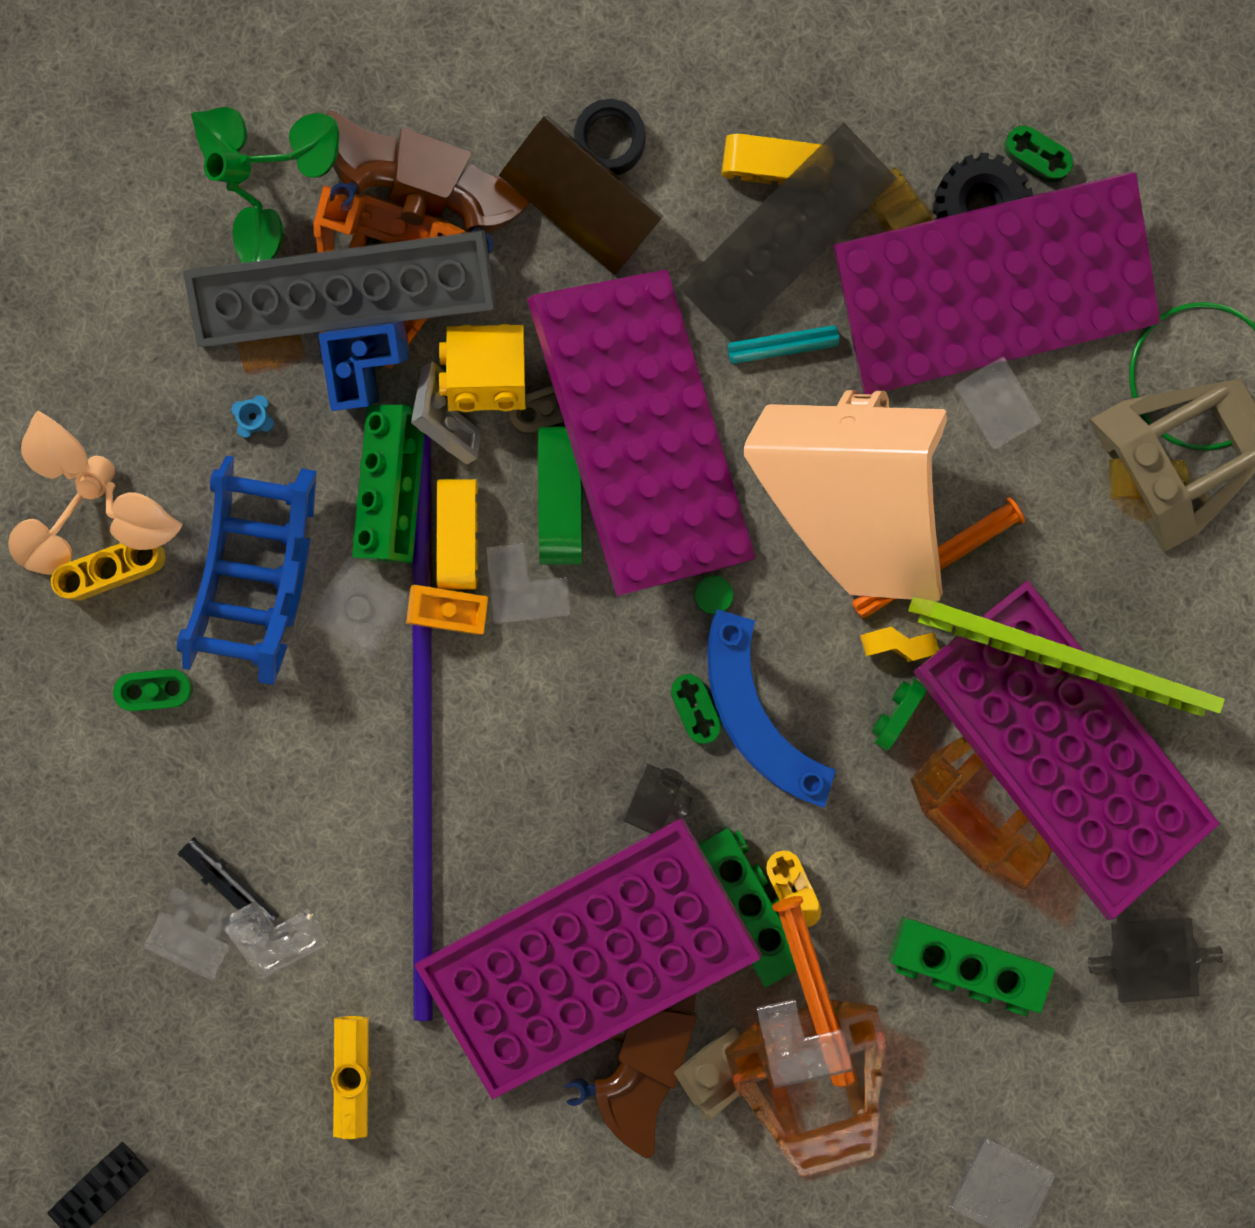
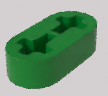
(1033, 161)
(704, 704)

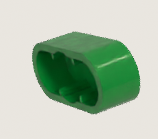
(559, 500)

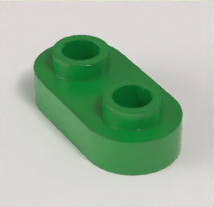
(154, 690)
(889, 727)

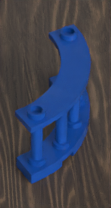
(287, 578)
(746, 720)

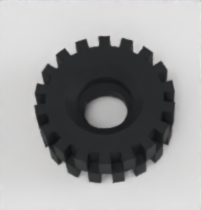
(978, 176)
(99, 1189)

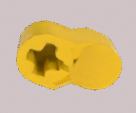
(891, 639)
(786, 872)

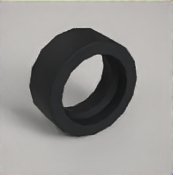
(625, 112)

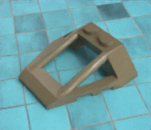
(1152, 470)

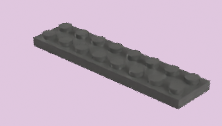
(340, 289)

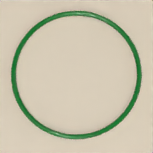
(1136, 350)

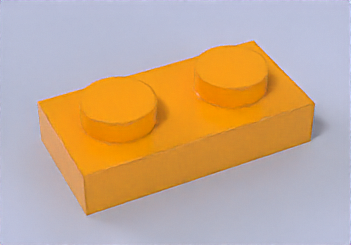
(447, 610)

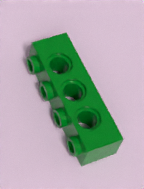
(723, 846)
(1031, 977)

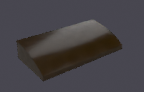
(580, 194)

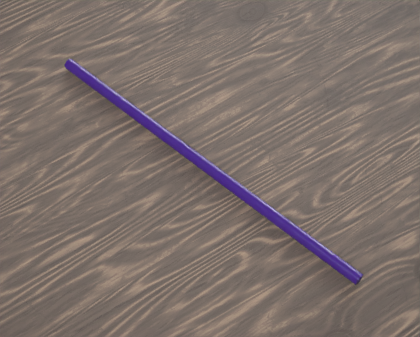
(422, 750)

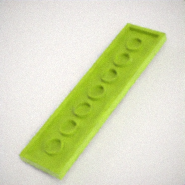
(1064, 657)

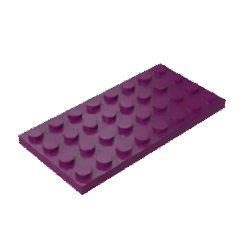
(998, 283)
(641, 430)
(1069, 757)
(588, 958)

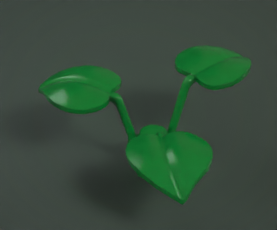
(221, 137)

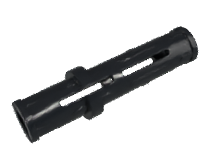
(194, 852)

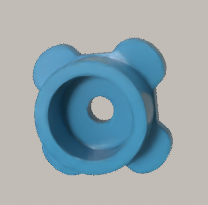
(242, 412)

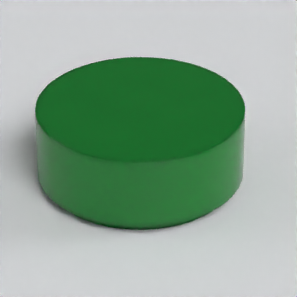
(713, 594)

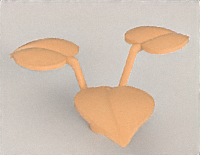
(54, 452)

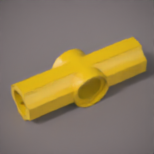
(351, 1102)

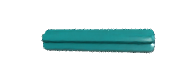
(783, 344)

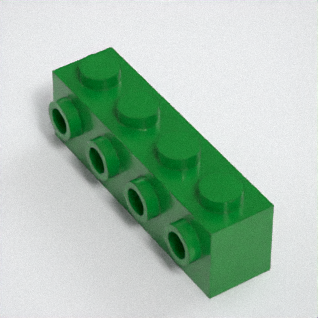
(388, 485)

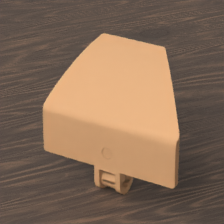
(856, 489)

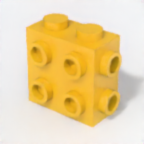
(483, 368)

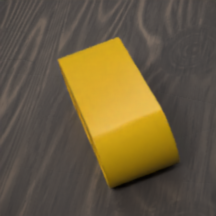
(763, 158)
(456, 534)
(90, 571)

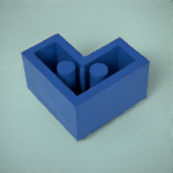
(351, 358)

